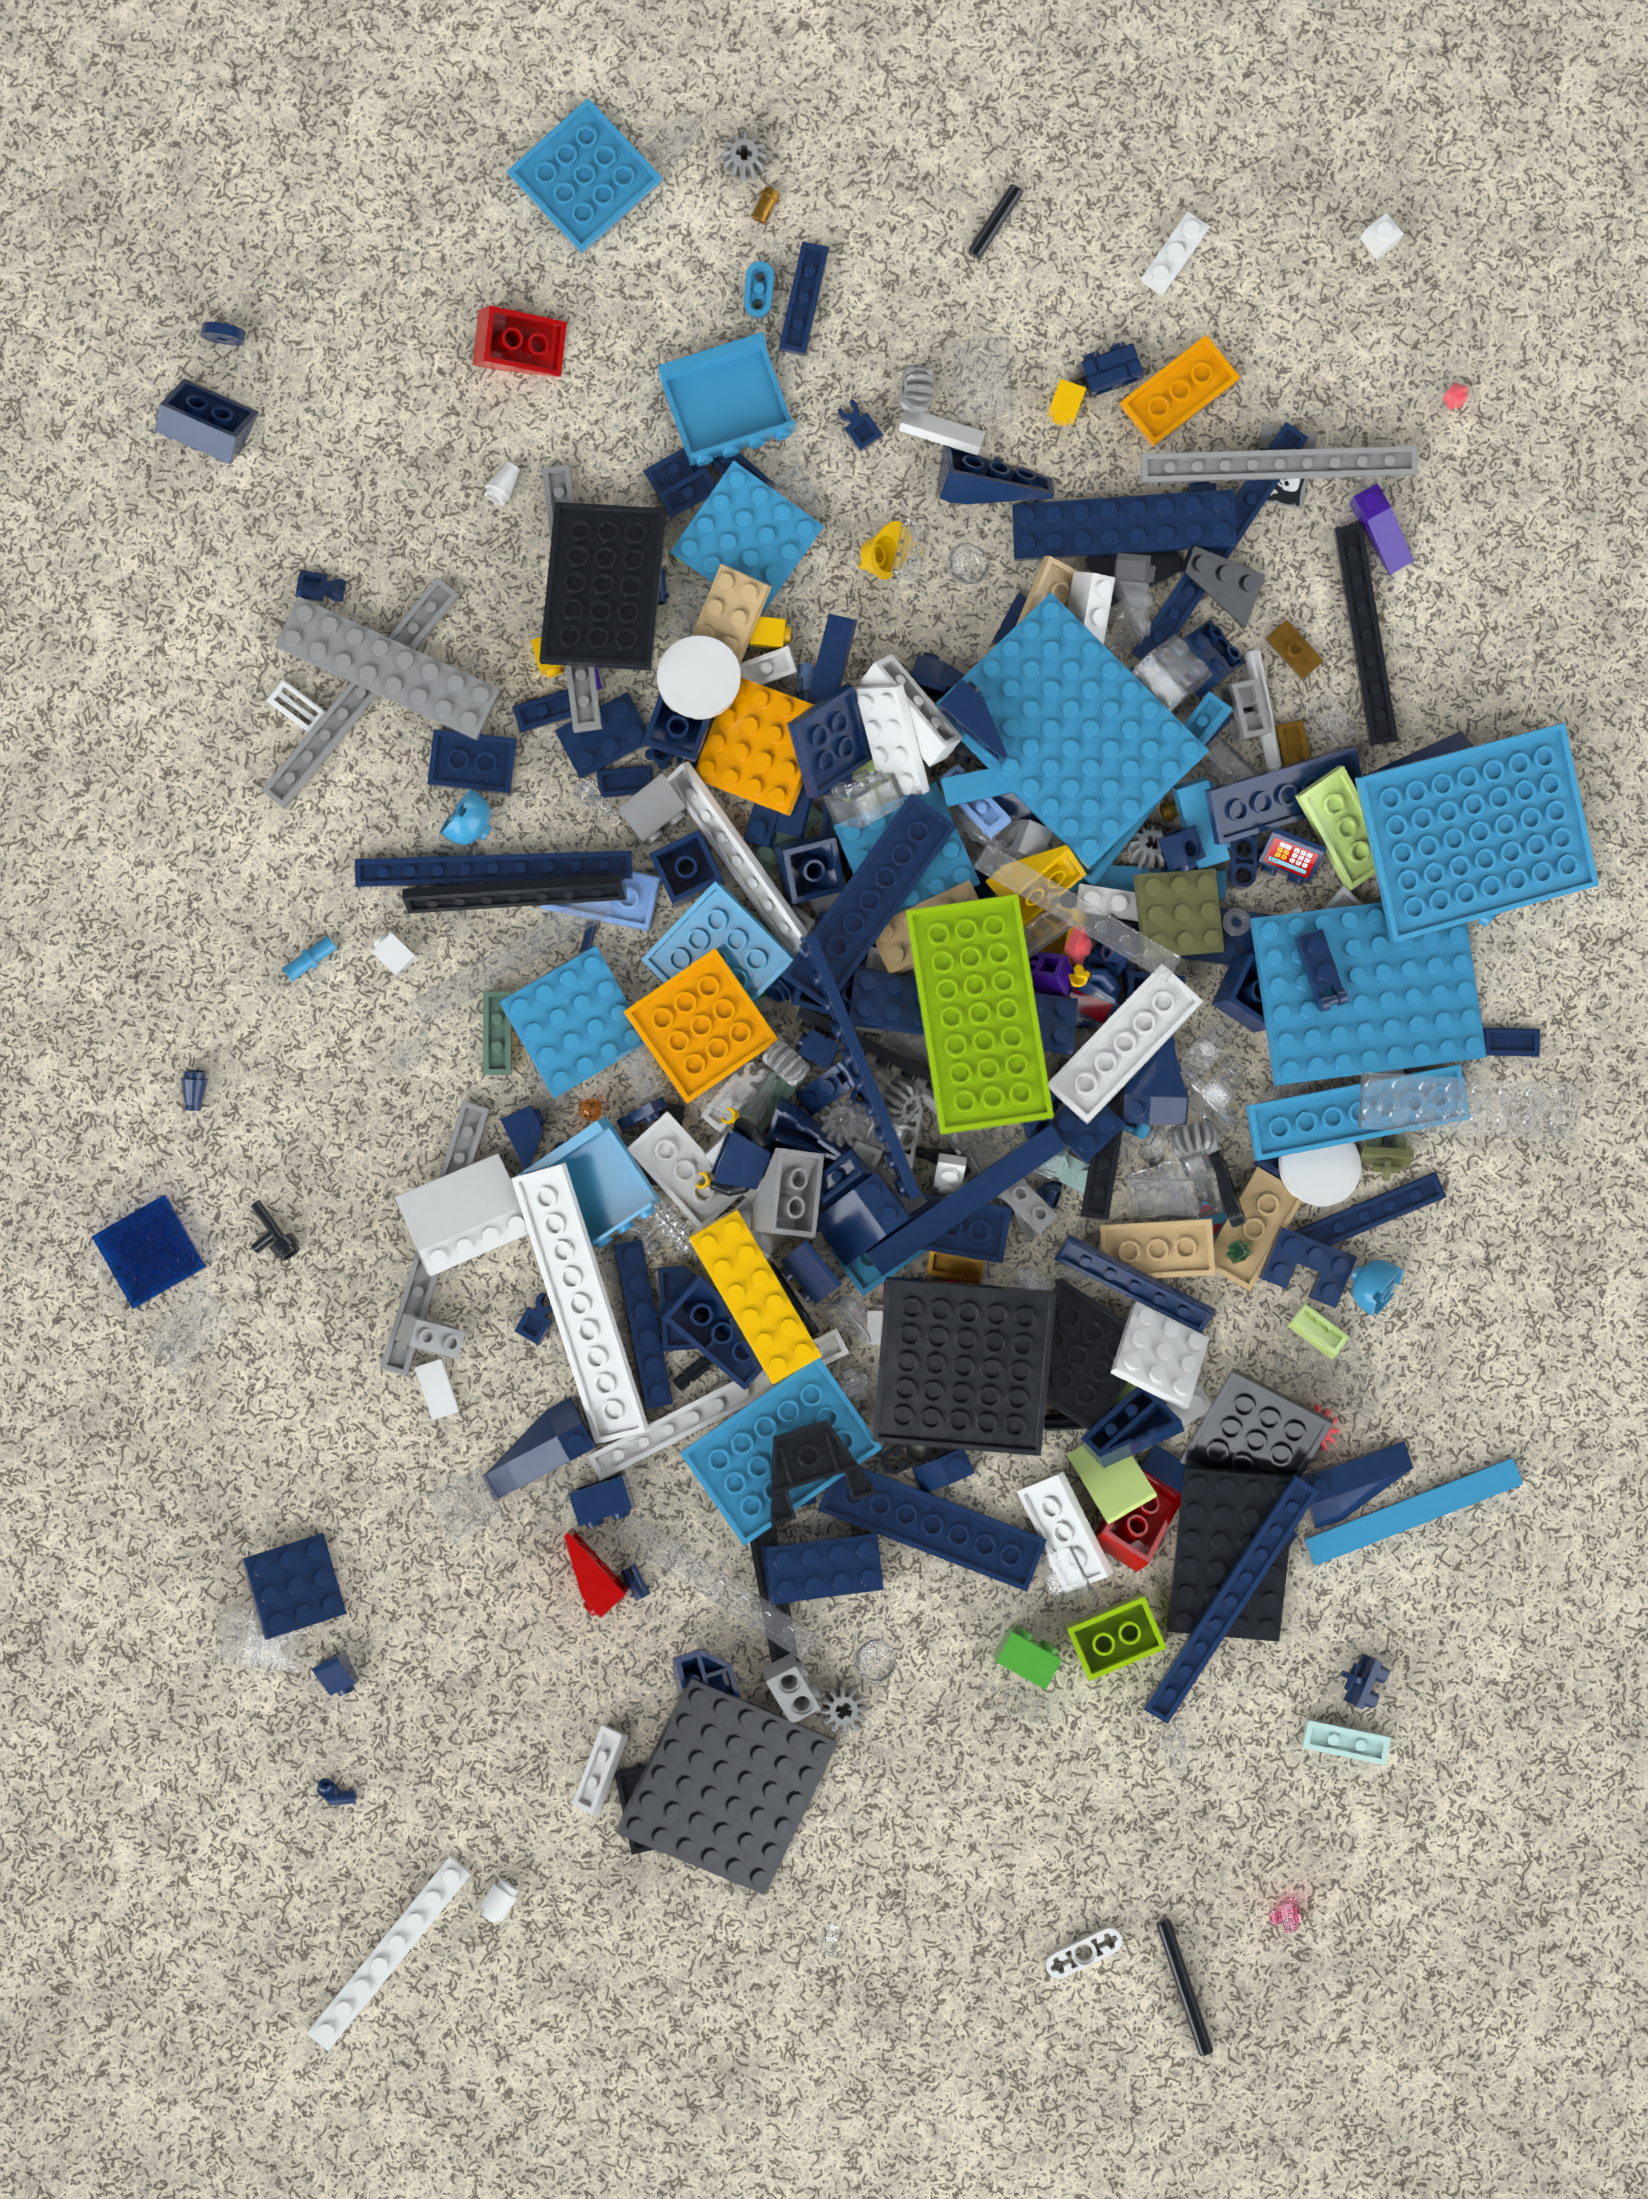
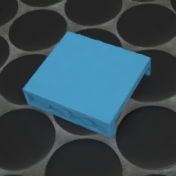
(725, 400)
(605, 1181)

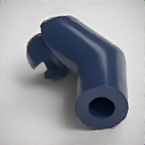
(333, 1794)

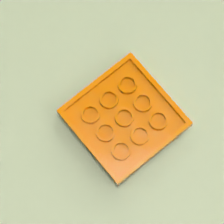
(753, 750)
(701, 1025)

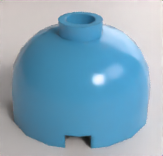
(468, 820)
(1374, 1285)

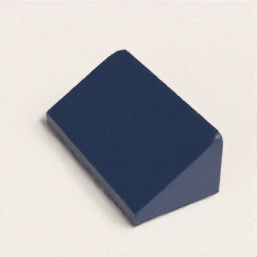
(843, 1177)

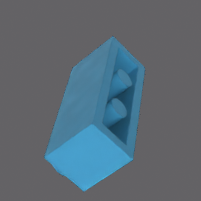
(1193, 810)

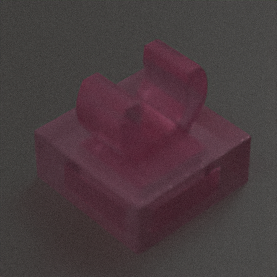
(1286, 1914)

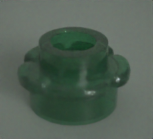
(1238, 1251)

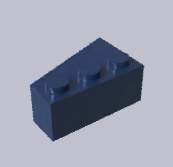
(799, 1131)
(1131, 1428)

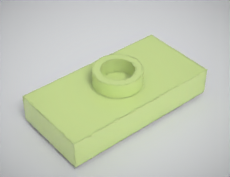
(1318, 1331)

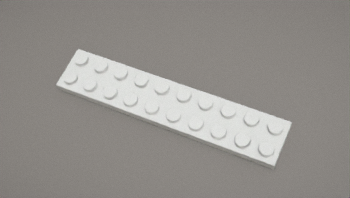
(580, 1303)

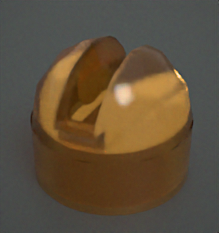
(590, 1109)

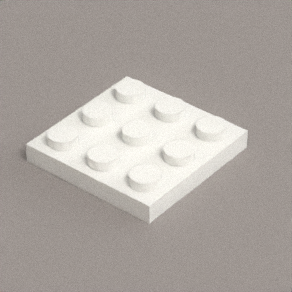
(1160, 1355)

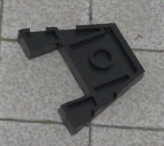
(807, 1457)

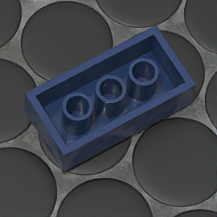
(822, 1568)

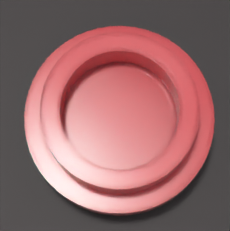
(1455, 396)

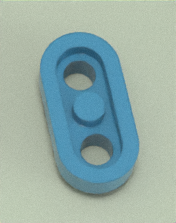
(757, 290)

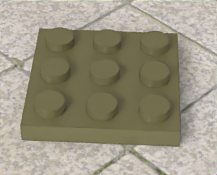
(1180, 911)

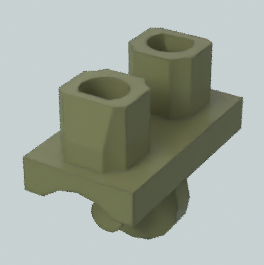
(1387, 1159)

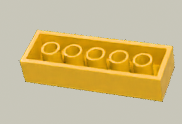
(754, 1295)

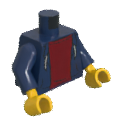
(1096, 995)

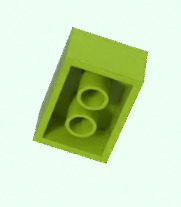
(1115, 1636)

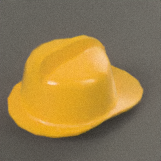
(879, 551)

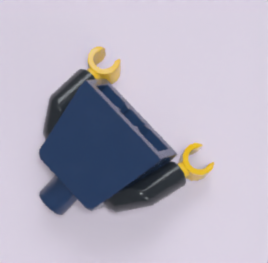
(740, 1160)

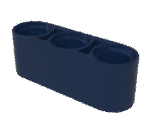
(1241, 862)

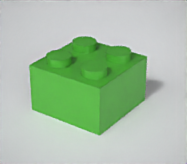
(1027, 1656)

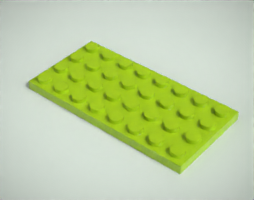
(979, 1014)

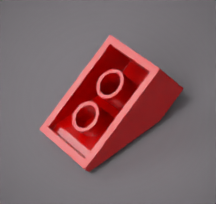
(519, 342)
(1138, 1533)
(596, 1581)

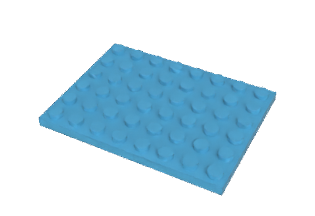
(1078, 731)
(1477, 832)
(1405, 1005)

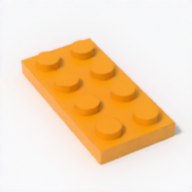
(1179, 391)

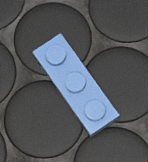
(984, 813)

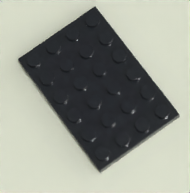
(603, 586)
(1214, 1526)

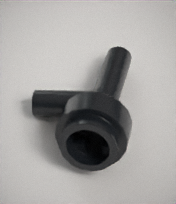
(284, 1245)

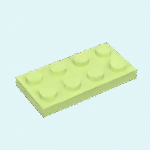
(1338, 822)

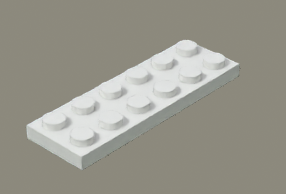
(1123, 1045)

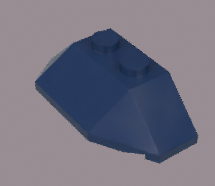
(705, 1668)

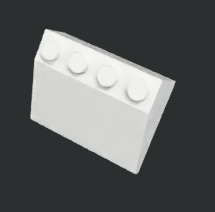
(463, 1214)

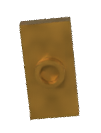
(1294, 649)
(1292, 742)
(956, 1267)

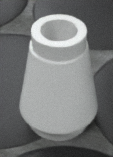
(502, 484)

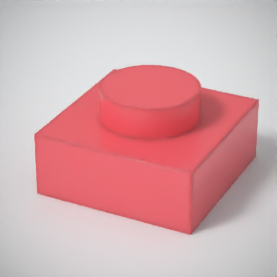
(1078, 946)

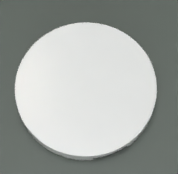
(698, 677)
(1322, 1175)

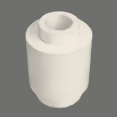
(498, 1901)

